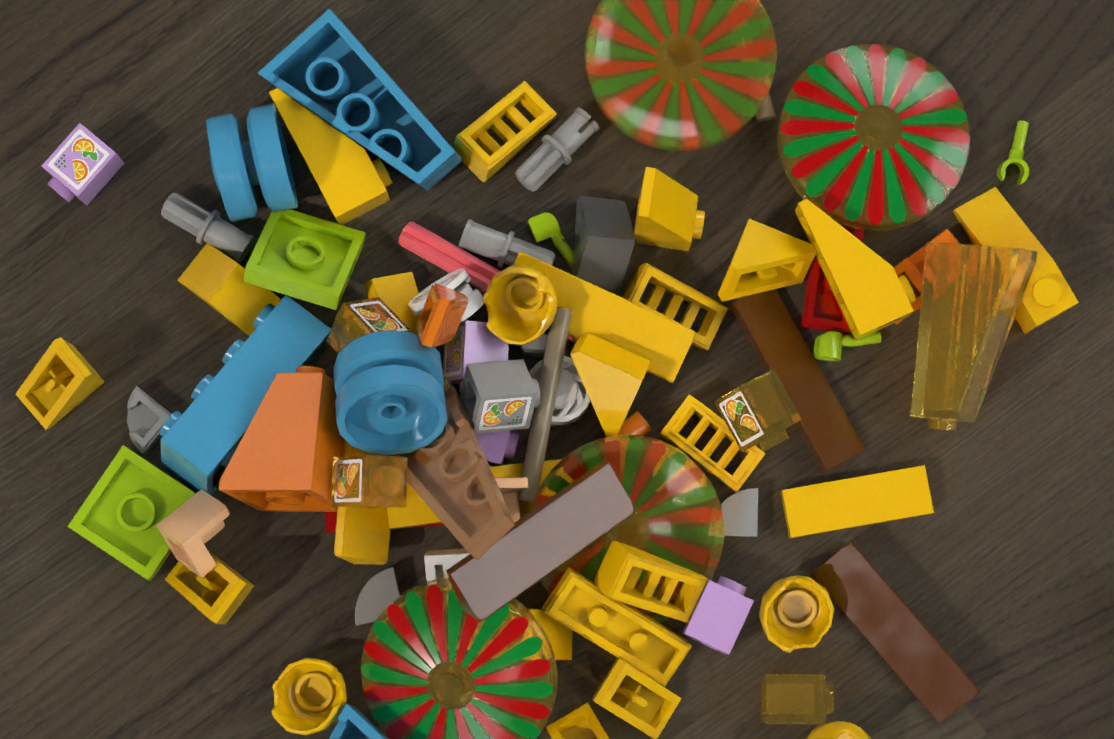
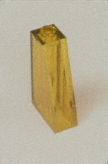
(963, 326)

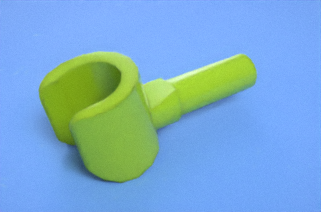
(1016, 154)
(546, 226)
(830, 344)

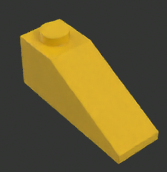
(338, 164)
(666, 213)
(993, 222)
(859, 278)

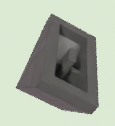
(602, 242)

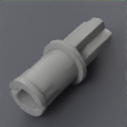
(556, 150)
(207, 226)
(499, 245)

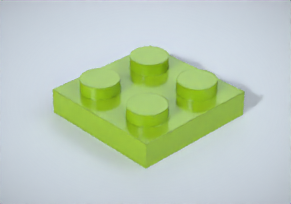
(304, 257)
(126, 508)

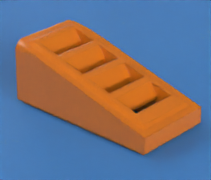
(441, 315)

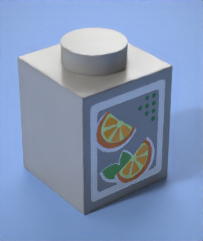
(499, 395)

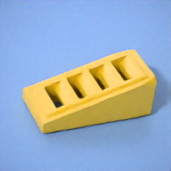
(476, 158)
(663, 282)
(709, 418)
(623, 568)

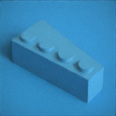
(352, 92)
(224, 405)

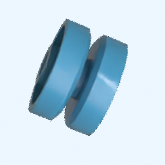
(245, 164)
(389, 393)

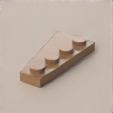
(458, 481)

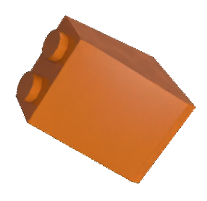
(289, 447)

